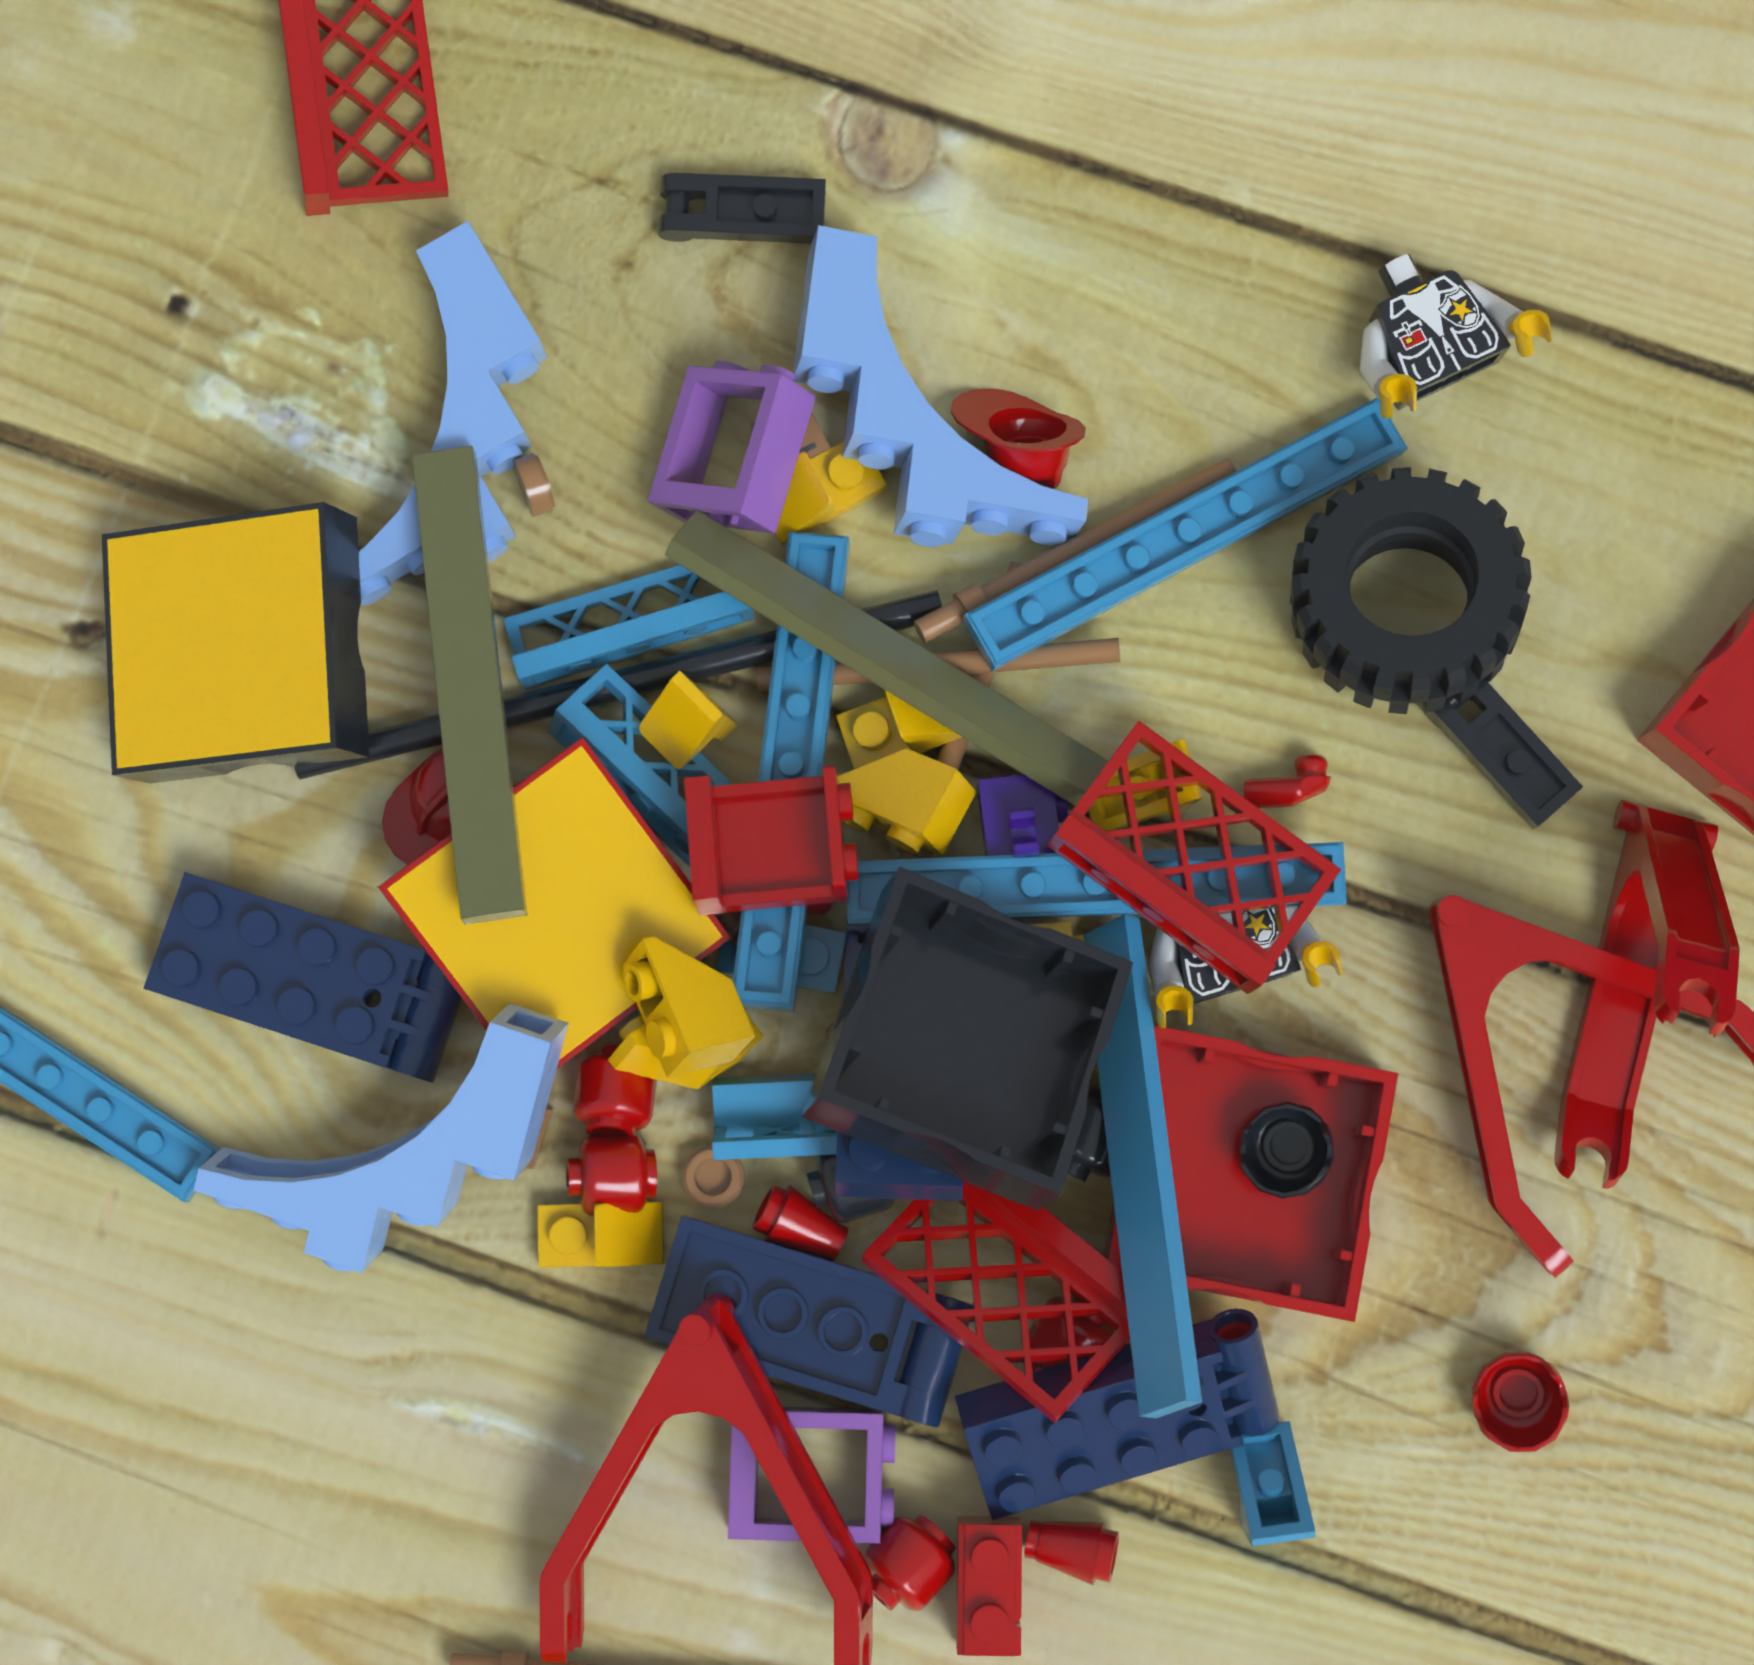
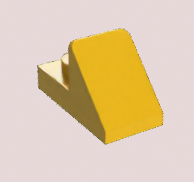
(826, 489)
(684, 721)
(887, 728)
(1145, 767)
(607, 1240)

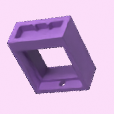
(769, 458)
(878, 1501)

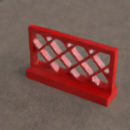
(313, 108)
(1175, 907)
(1054, 1253)

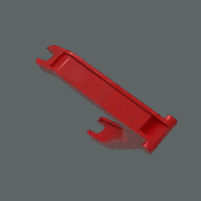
(1668, 917)
(1474, 956)
(717, 1374)

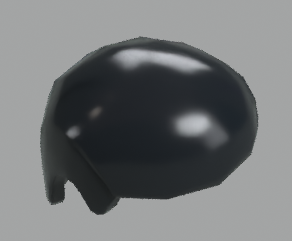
(1286, 1150)

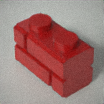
(988, 1586)

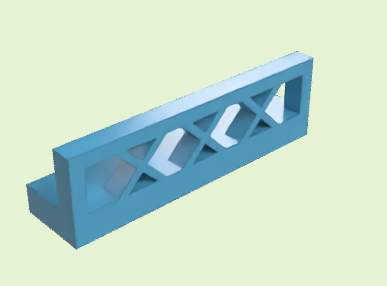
(630, 636)
(639, 780)
(772, 1112)

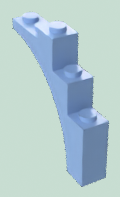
(485, 347)
(892, 424)
(420, 1176)

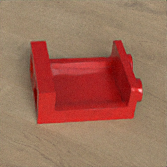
(769, 843)

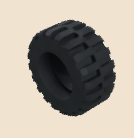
(1423, 517)

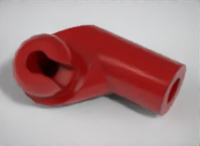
(1290, 790)

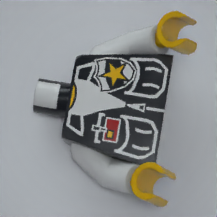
(1438, 334)
(1185, 980)

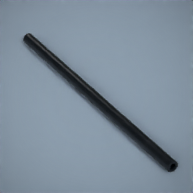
(642, 678)

